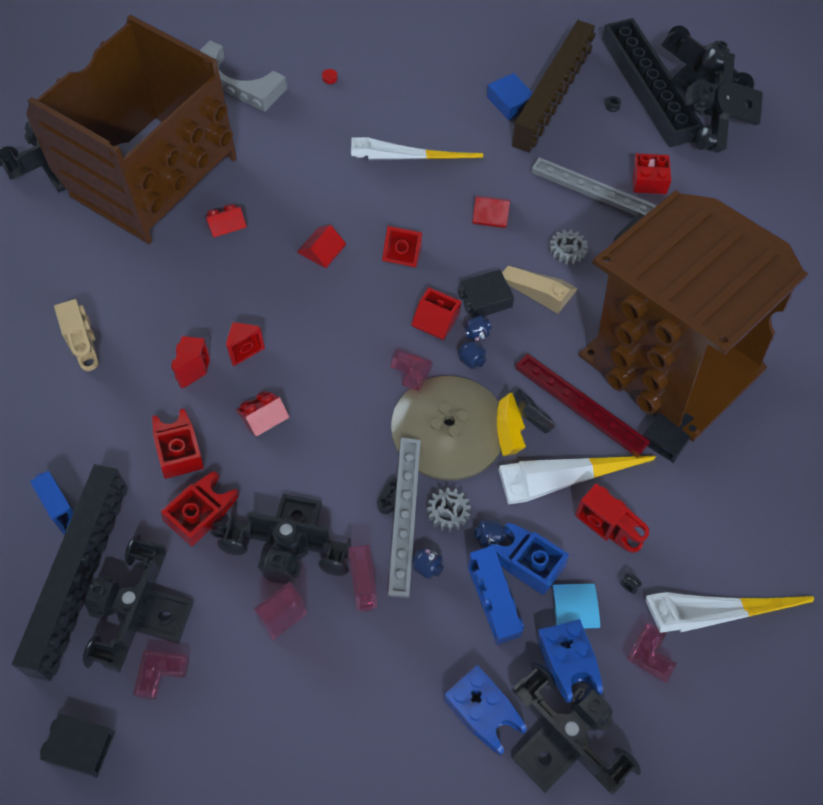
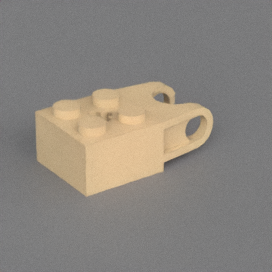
(77, 332)

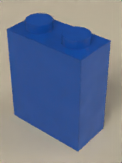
(509, 95)
(53, 500)

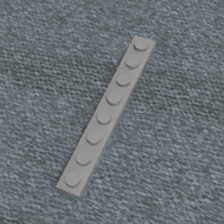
(591, 187)
(404, 518)

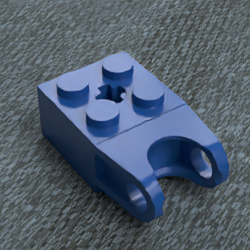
(531, 558)
(569, 657)
(489, 714)

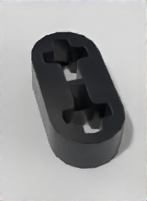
(385, 494)

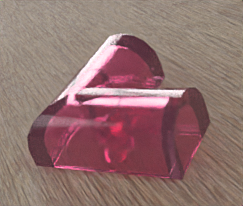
(415, 367)
(646, 657)
(155, 665)

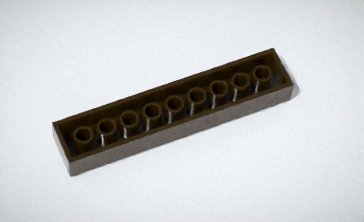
(553, 86)

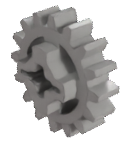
(568, 246)
(444, 516)

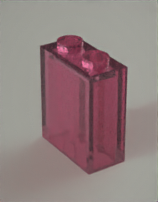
(363, 577)
(280, 611)

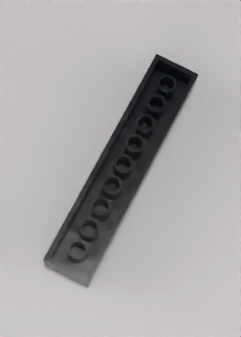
(651, 82)
(70, 574)

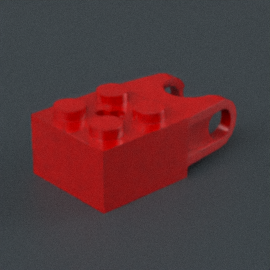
(176, 446)
(203, 507)
(611, 518)

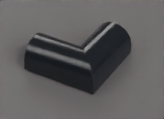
(532, 413)

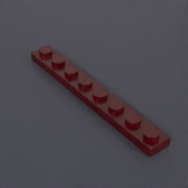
(582, 405)

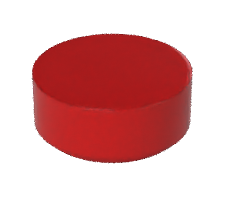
(329, 76)

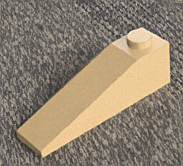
(544, 289)

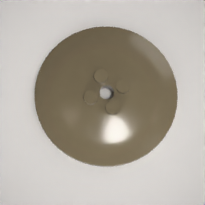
(452, 450)

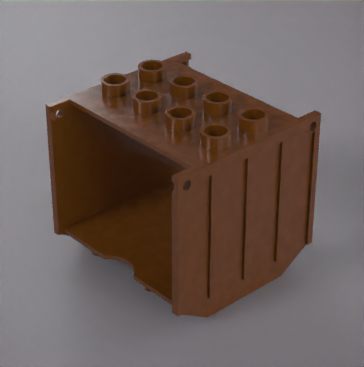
(110, 101)
(690, 307)

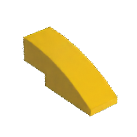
(509, 426)

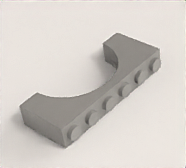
(258, 93)

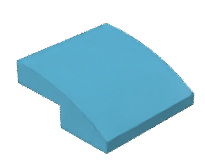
(576, 603)

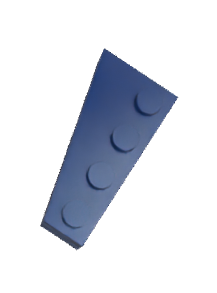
(495, 595)

